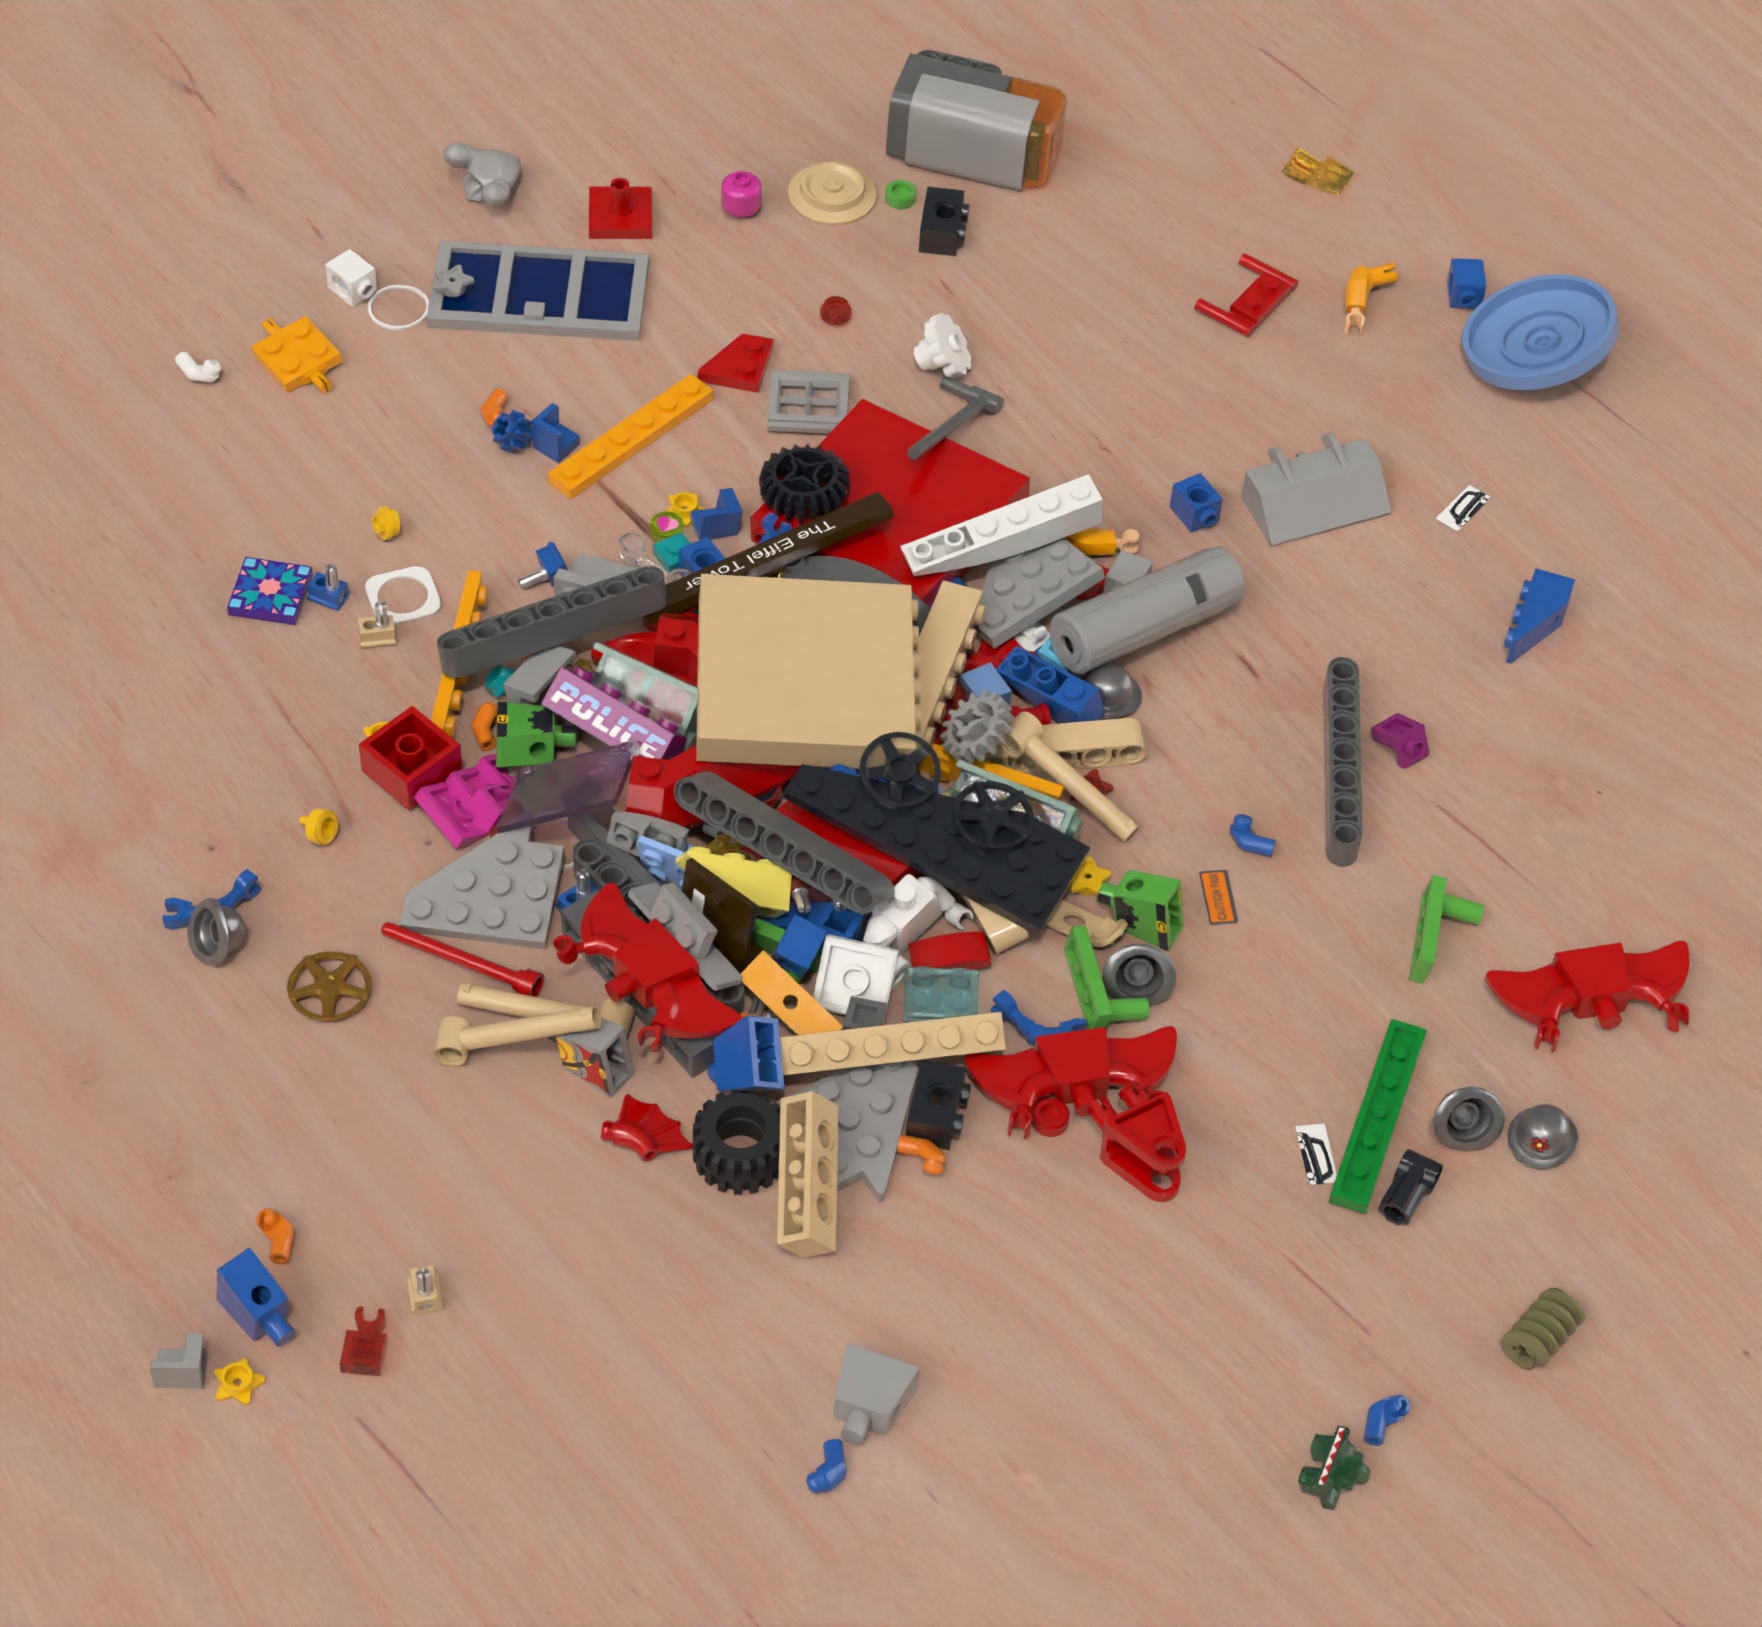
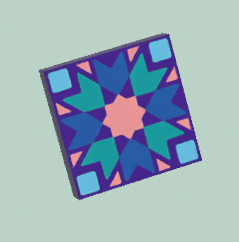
(270, 590)

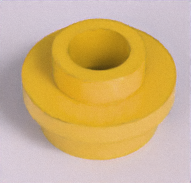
(386, 523)

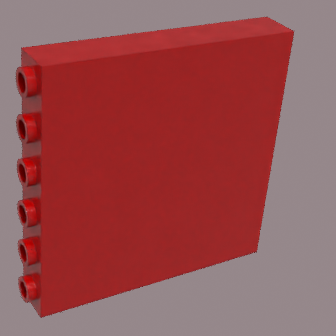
(925, 493)

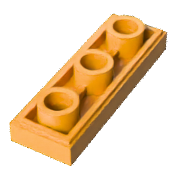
(775, 986)

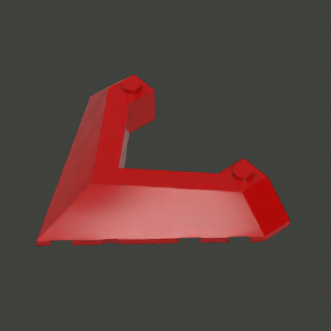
(654, 779)

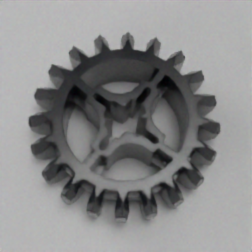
(804, 482)

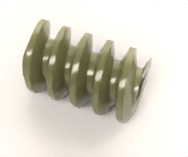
(1543, 1329)

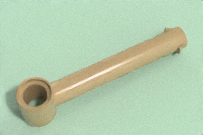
(1026, 739)
(528, 1006)
(458, 1035)

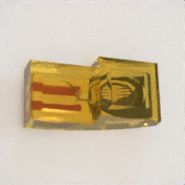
(1309, 171)

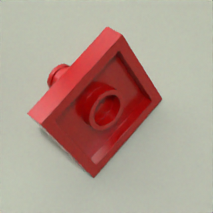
(620, 211)

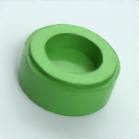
(900, 194)

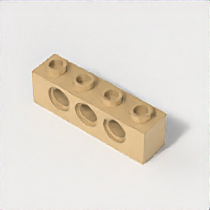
(807, 1175)

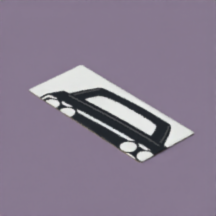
(1463, 508)
(1316, 1154)

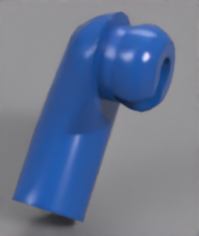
(831, 1471)

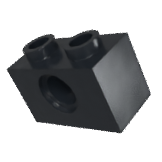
(942, 221)
(938, 1085)

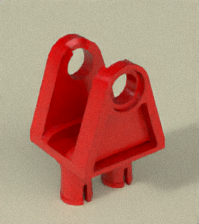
(1141, 1140)

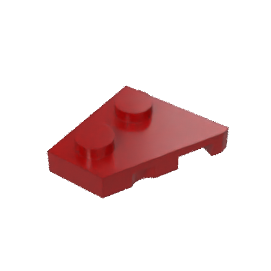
(739, 364)

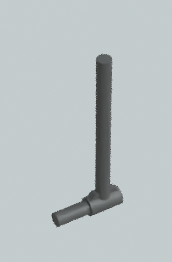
(978, 399)

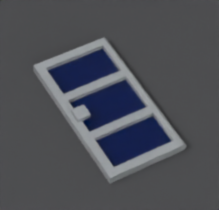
(542, 291)

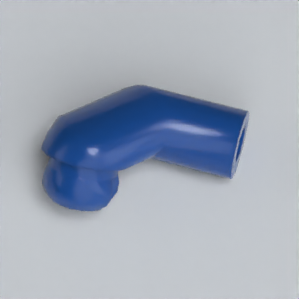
(1247, 839)
(1382, 1415)

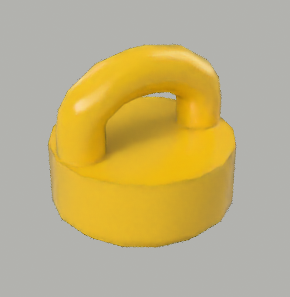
(320, 826)

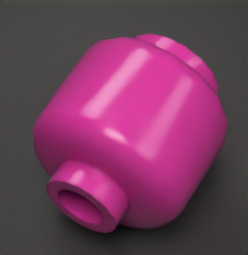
(741, 194)

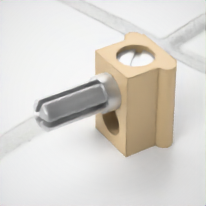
(378, 629)
(424, 1290)

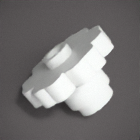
(943, 347)

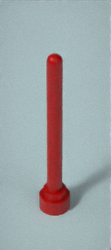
(524, 981)

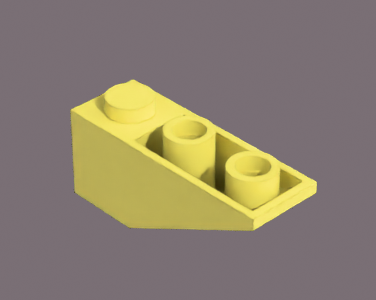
(759, 881)

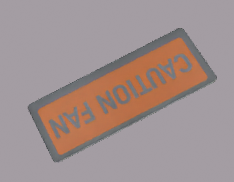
(1218, 897)

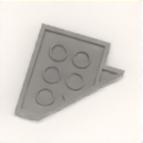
(1031, 586)
(491, 893)
(870, 1119)

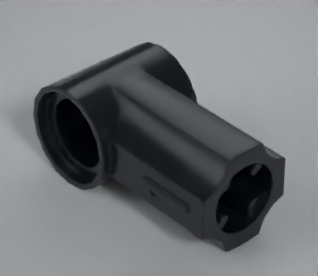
(1412, 1180)

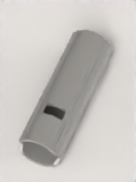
(1146, 610)

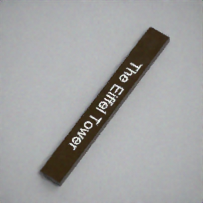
(781, 550)

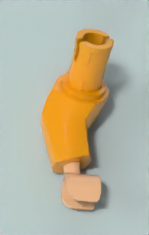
(1358, 288)
(1103, 541)

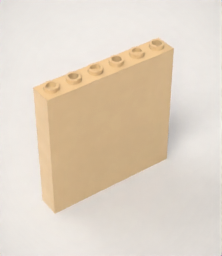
(804, 670)

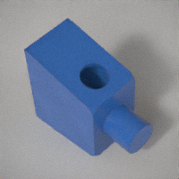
(748, 1057)
(254, 1298)

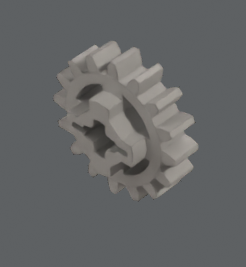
(977, 727)

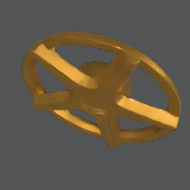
(329, 986)

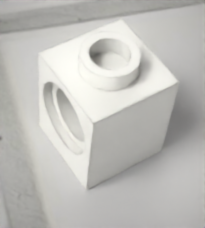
(351, 277)

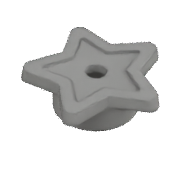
(450, 288)

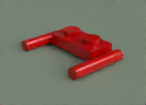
(1256, 301)

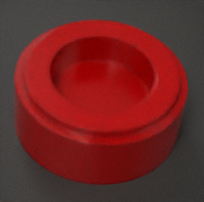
(1050, 1117)

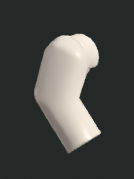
(204, 373)

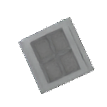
(807, 401)

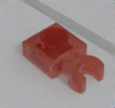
(365, 1348)

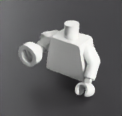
(911, 912)

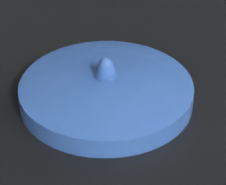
(1540, 332)

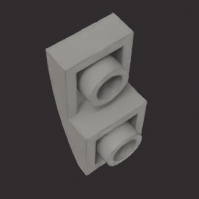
(628, 827)

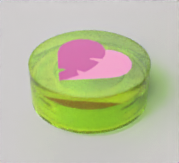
(665, 525)

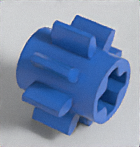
(512, 431)

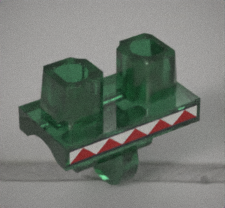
(1340, 1469)

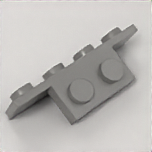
(689, 928)

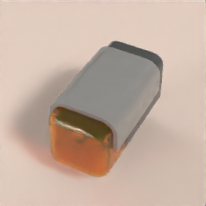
(975, 121)

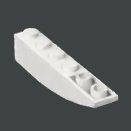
(1009, 529)

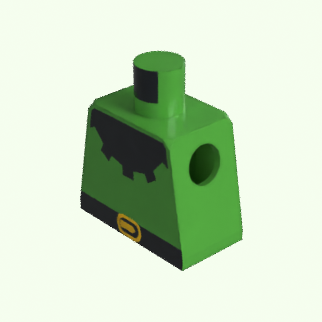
(529, 735)
(1149, 906)

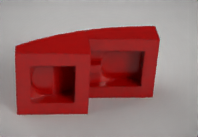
(952, 951)

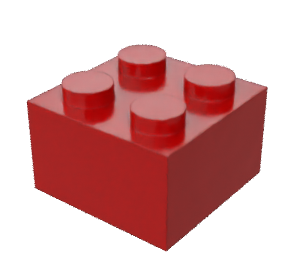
(409, 756)

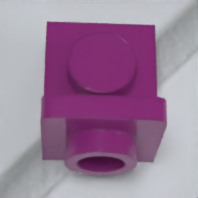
(1404, 736)

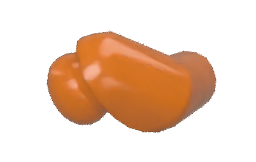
(493, 405)
(481, 726)
(924, 1149)
(279, 1232)

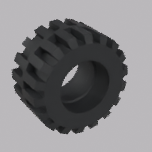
(737, 1116)

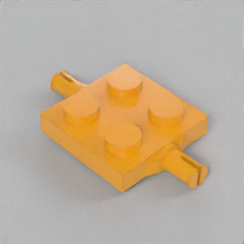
(296, 354)

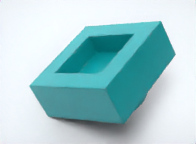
(667, 551)

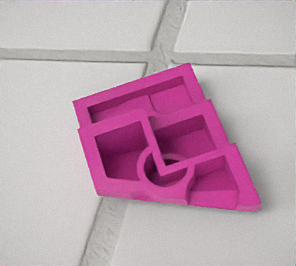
(468, 801)

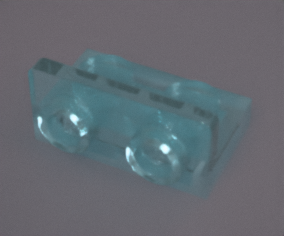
(939, 993)

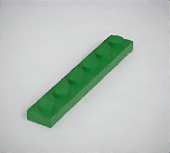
(1377, 1116)

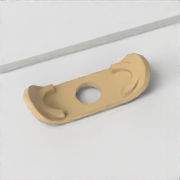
(1100, 930)

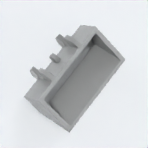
(1315, 490)

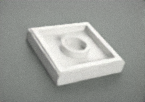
(854, 970)

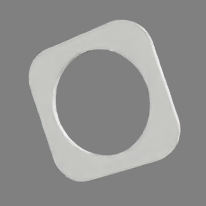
(416, 573)

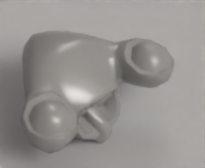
(489, 172)

